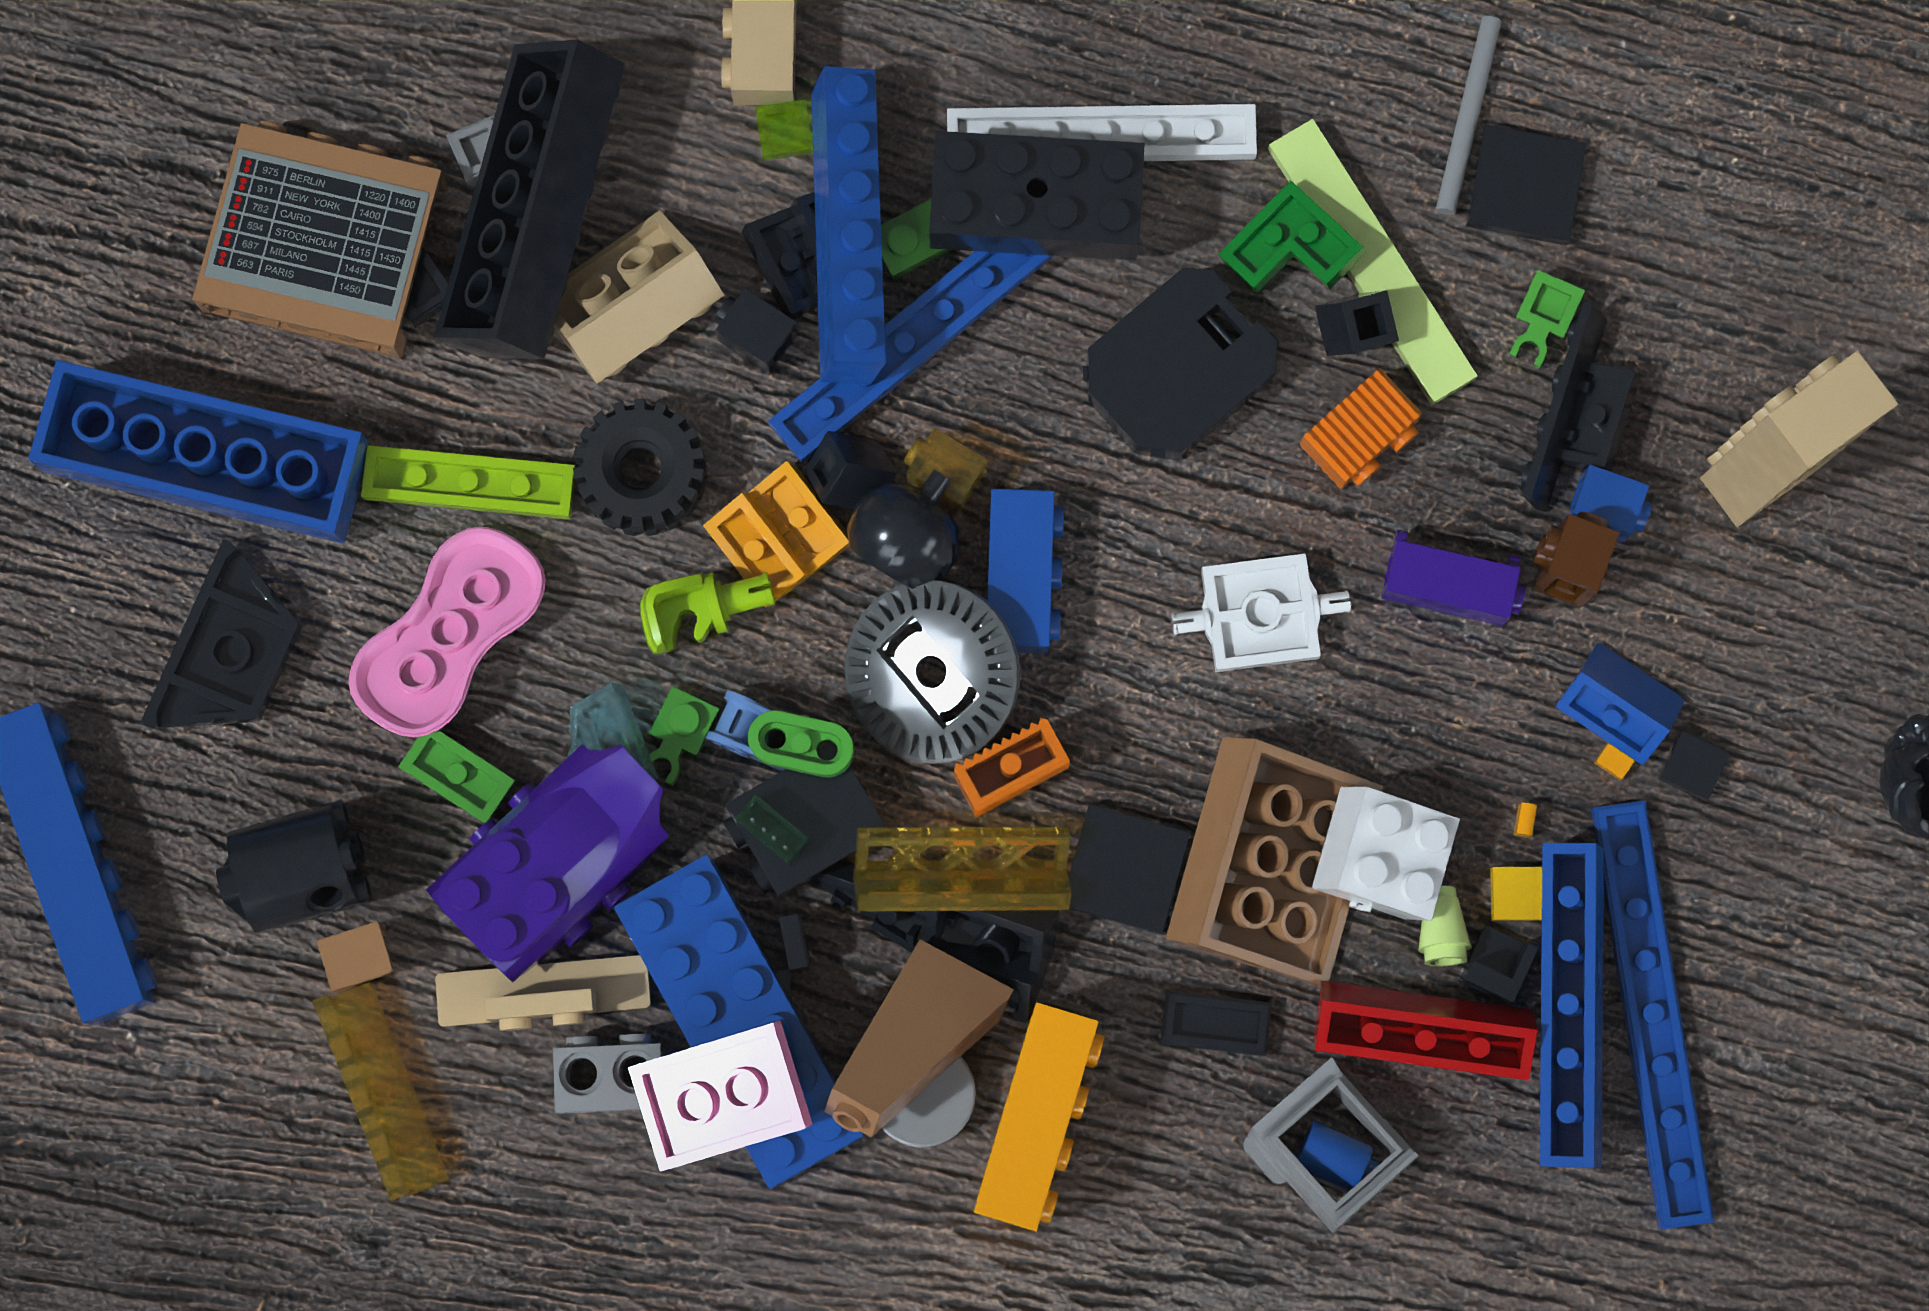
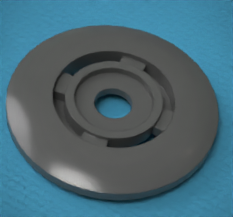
(888, 689)

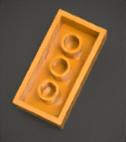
(1036, 1117)

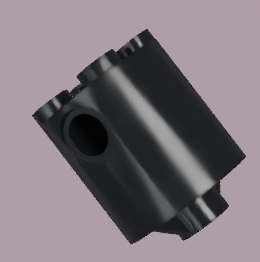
(294, 868)

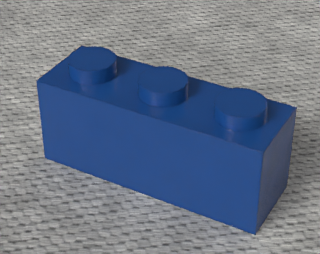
(1023, 565)

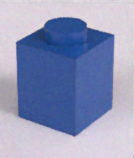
(1612, 498)

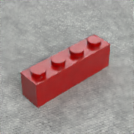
(1425, 1030)

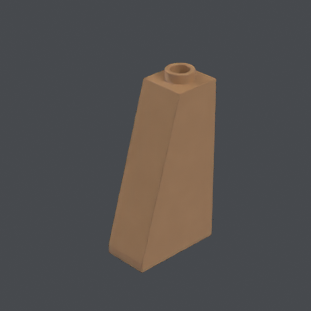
(918, 1033)

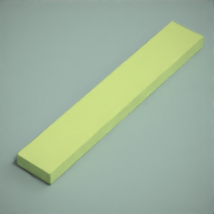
(1423, 337)

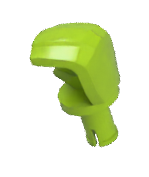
(700, 595)

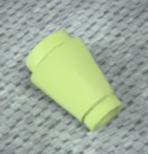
(1445, 937)

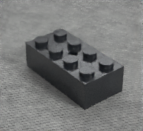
(986, 207)

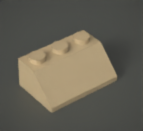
(633, 296)

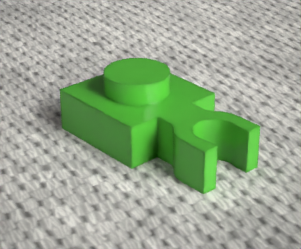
(1547, 309)
(681, 727)

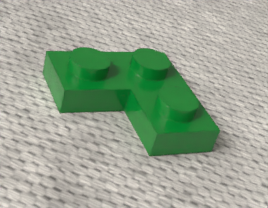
(1288, 229)

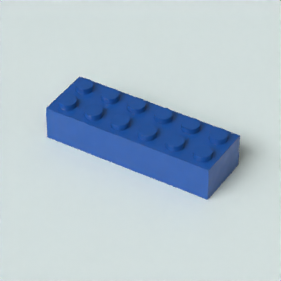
(200, 451)
(724, 985)

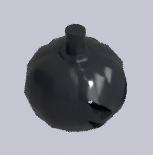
(906, 531)

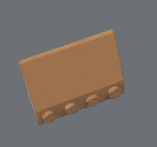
(1257, 860)

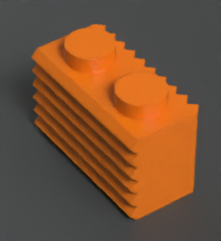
(1361, 430)
(1011, 767)

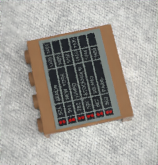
(318, 238)

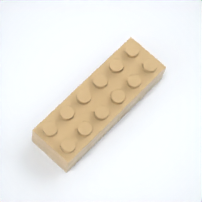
(1796, 435)

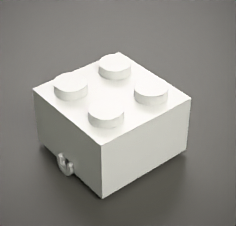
(1385, 853)

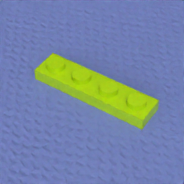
(468, 482)

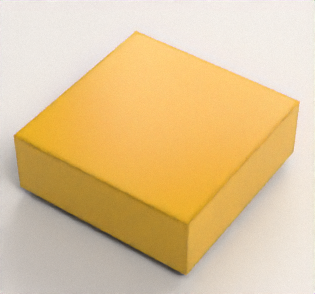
(1516, 893)

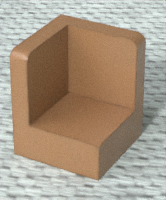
(355, 956)

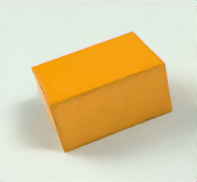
(1614, 761)
(1525, 820)

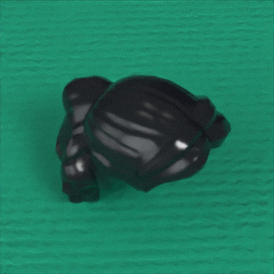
(1906, 776)

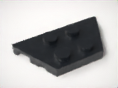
(226, 651)

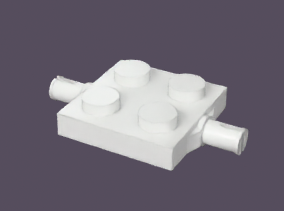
(1260, 612)

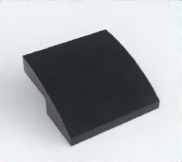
(787, 255)

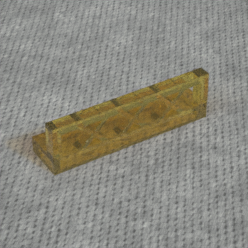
(960, 878)
(381, 1092)

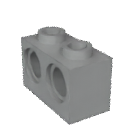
(610, 1089)

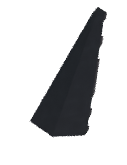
(1001, 944)

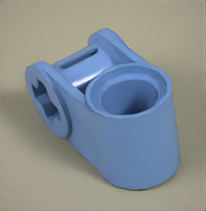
(734, 725)

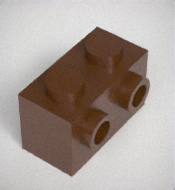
(1574, 558)

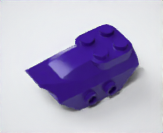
(554, 859)

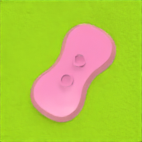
(422, 664)

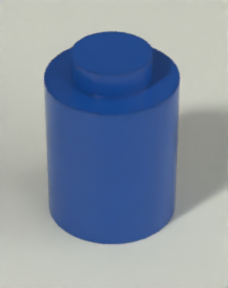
(1335, 1157)

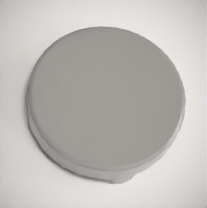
(938, 1110)

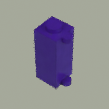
(1453, 582)

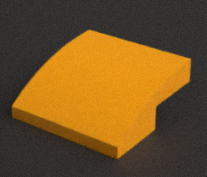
(779, 530)

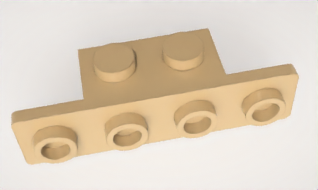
(544, 991)

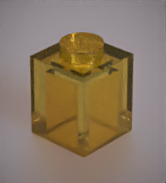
(949, 458)

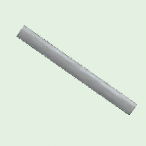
(1468, 115)

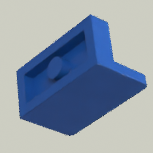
(1621, 704)

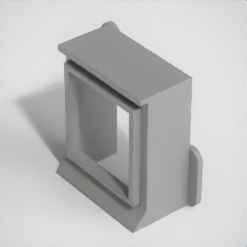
(1281, 1165)

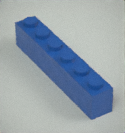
(848, 226)
(69, 867)
(1572, 1005)

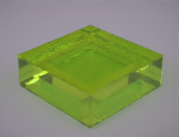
(784, 130)

